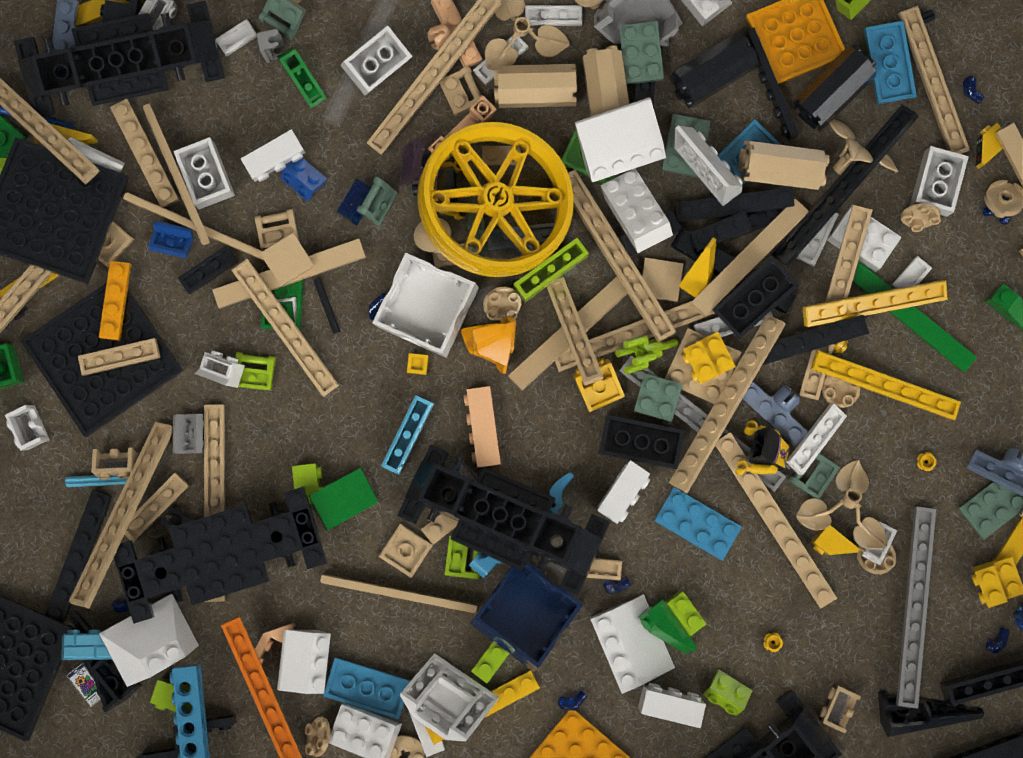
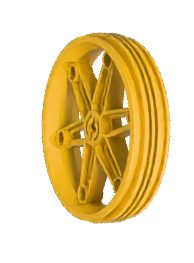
(529, 144)

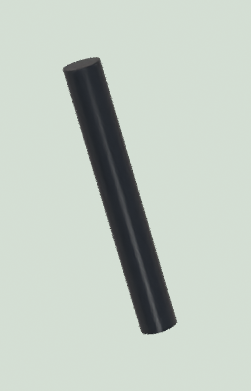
(326, 305)

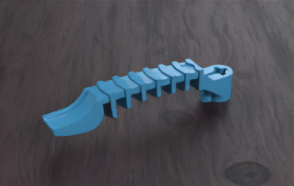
(484, 565)

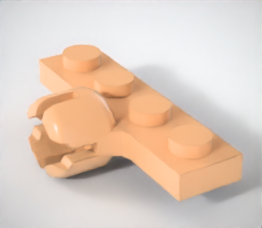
(449, 21)

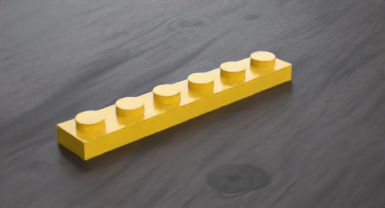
(507, 693)

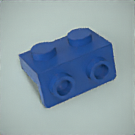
(303, 178)
(171, 239)

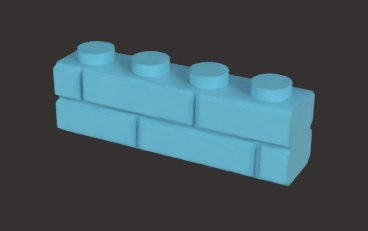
(407, 435)
(83, 646)

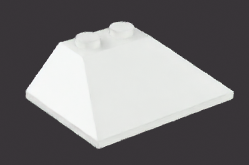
(151, 644)
(447, 700)

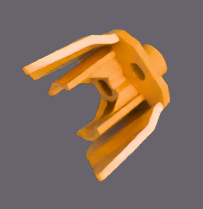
(492, 341)

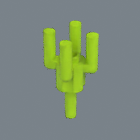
(645, 351)

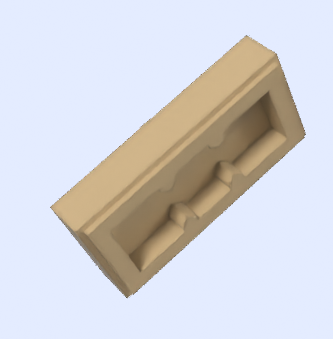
(606, 569)

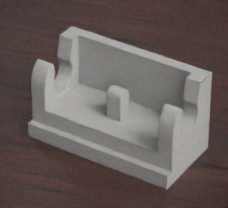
(268, 42)

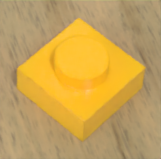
(417, 364)

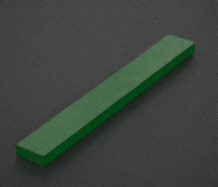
(917, 322)

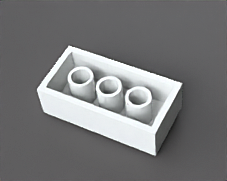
(636, 210)

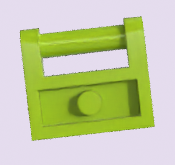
(254, 377)
(457, 559)

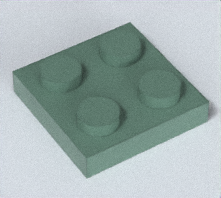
(657, 397)

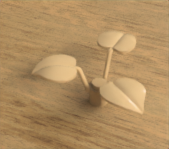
(548, 44)
(857, 152)
(854, 480)

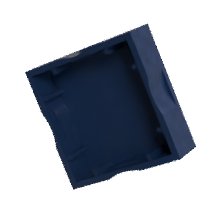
(526, 615)

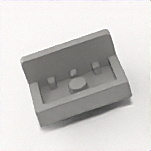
(188, 433)

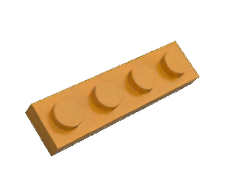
(115, 300)

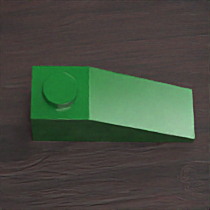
(301, 77)
(1007, 304)
(664, 625)

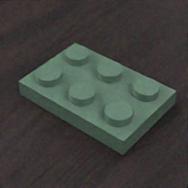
(641, 52)
(674, 162)
(991, 508)

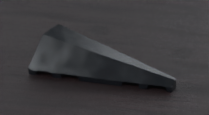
(105, 674)
(928, 715)

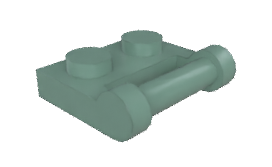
(288, 11)
(381, 203)
(818, 479)

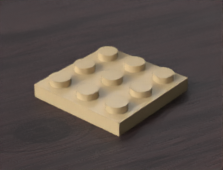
(680, 372)

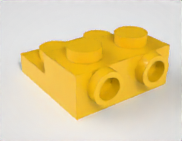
(707, 358)
(602, 391)
(997, 581)

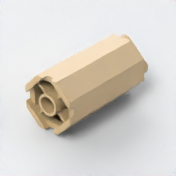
(605, 80)
(535, 85)
(782, 165)

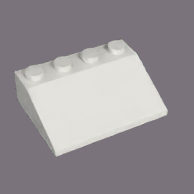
(620, 140)
(706, 164)
(629, 647)

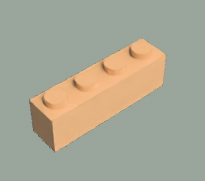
(483, 427)

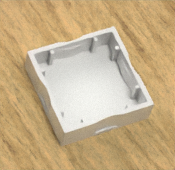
(426, 305)

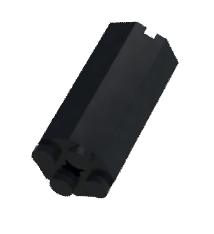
(714, 70)
(835, 87)

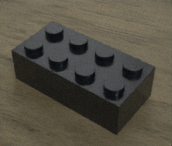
(755, 297)
(641, 442)

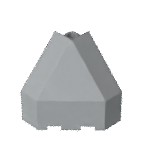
(637, 11)

